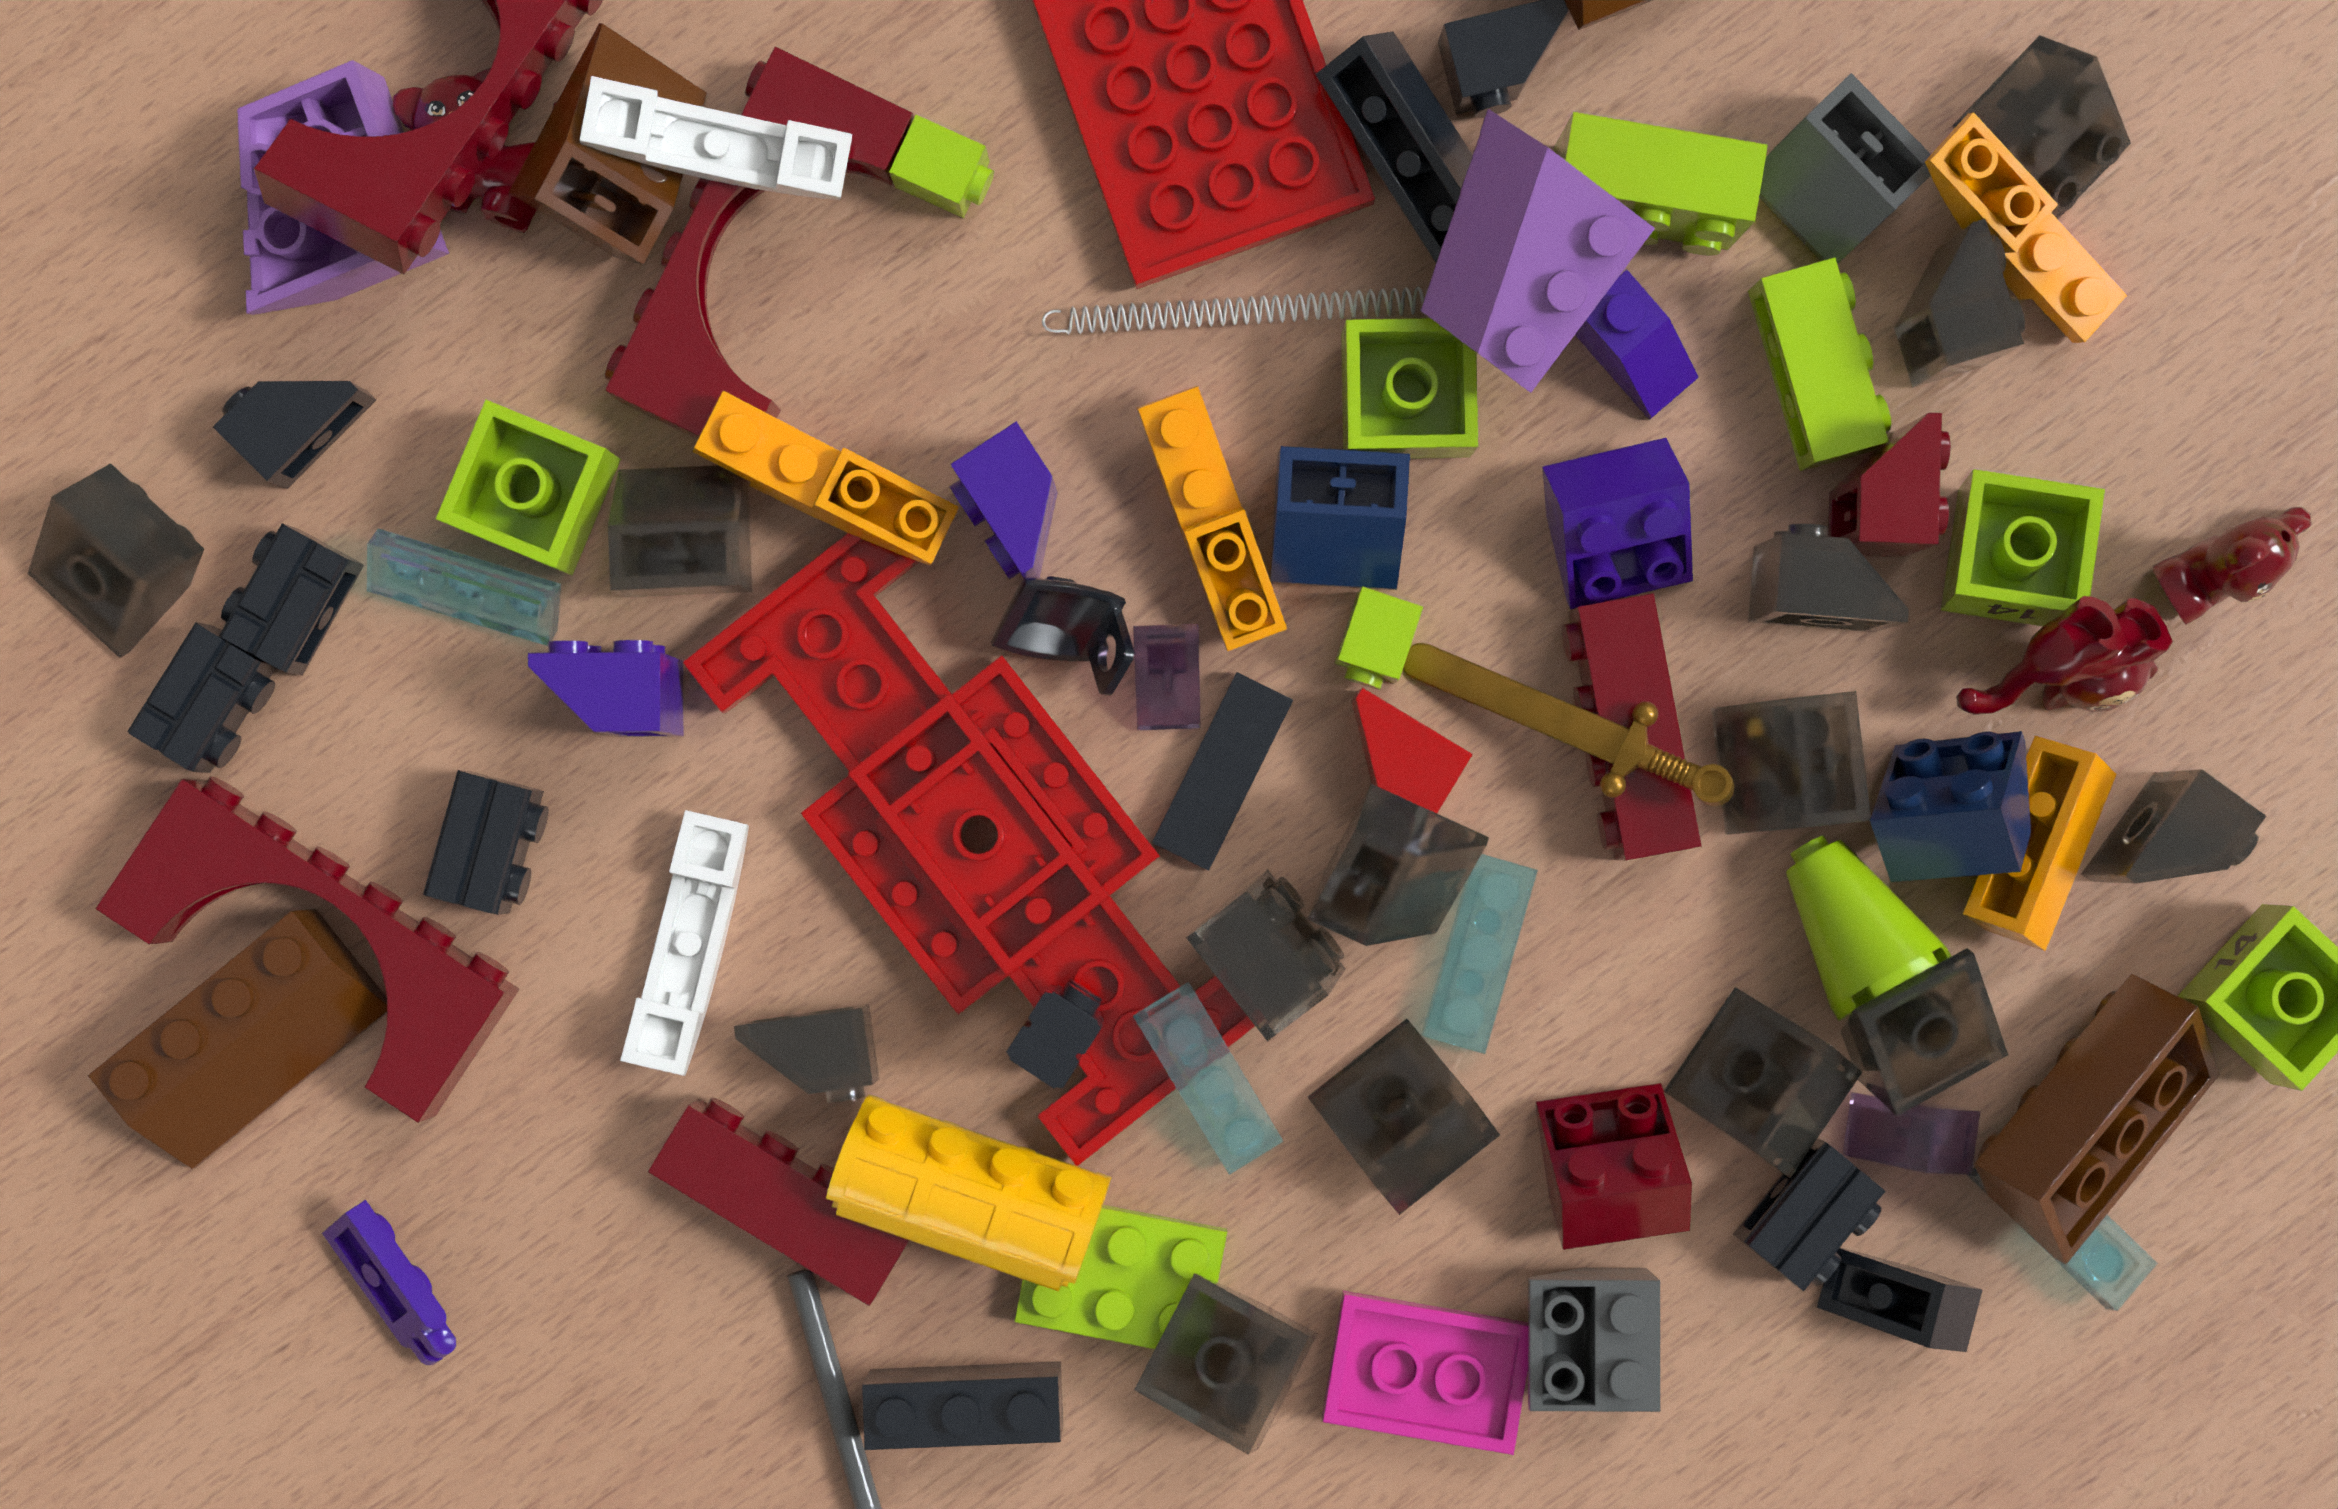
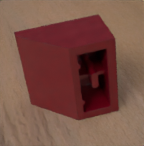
(1893, 495)
(1614, 1166)

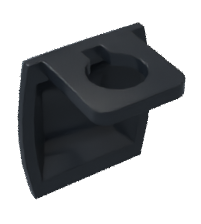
(1067, 624)

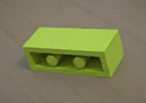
(1820, 363)

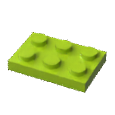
(1127, 1278)

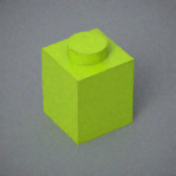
(942, 167)
(1377, 638)

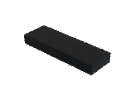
(1222, 771)

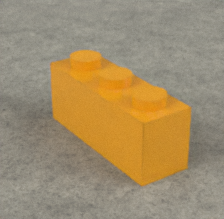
(2065, 804)

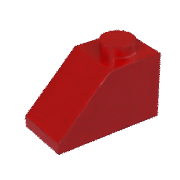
(1406, 754)

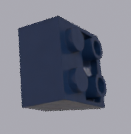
(1339, 517)
(1954, 807)

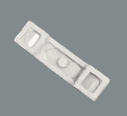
(714, 143)
(688, 943)

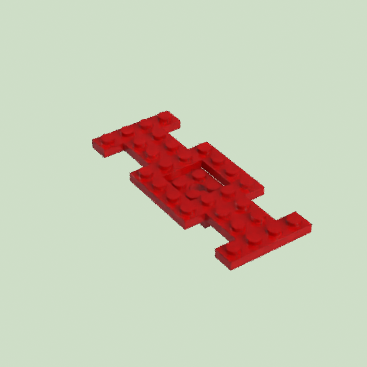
(917, 775)

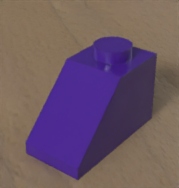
(1638, 346)

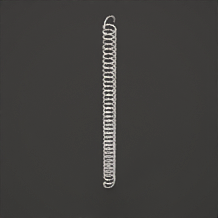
(1234, 319)

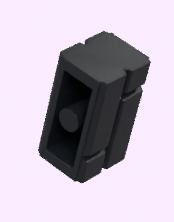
(289, 598)
(203, 701)
(486, 843)
(1057, 1033)
(1811, 1216)

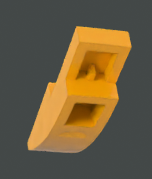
(2042, 257)
(825, 481)
(1211, 518)

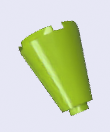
(1856, 926)

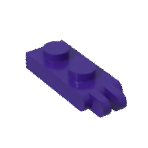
(391, 1282)

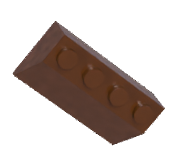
(242, 1039)
(2099, 1115)

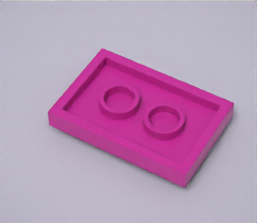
(1427, 1372)

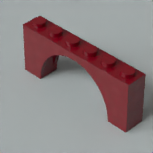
(397, 188)
(673, 358)
(436, 994)

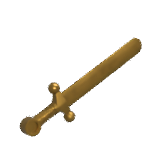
(1569, 724)

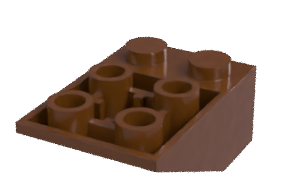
(593, 192)

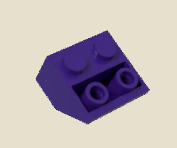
(1014, 494)
(1619, 522)
(616, 692)

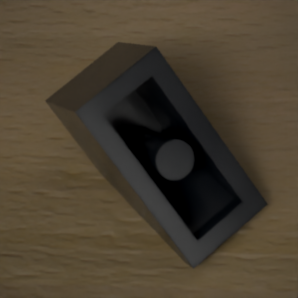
(1496, 53)
(289, 423)
(1902, 1301)

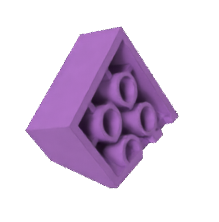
(1527, 253)
(289, 259)

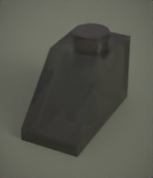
(818, 1049)

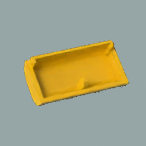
(967, 1193)

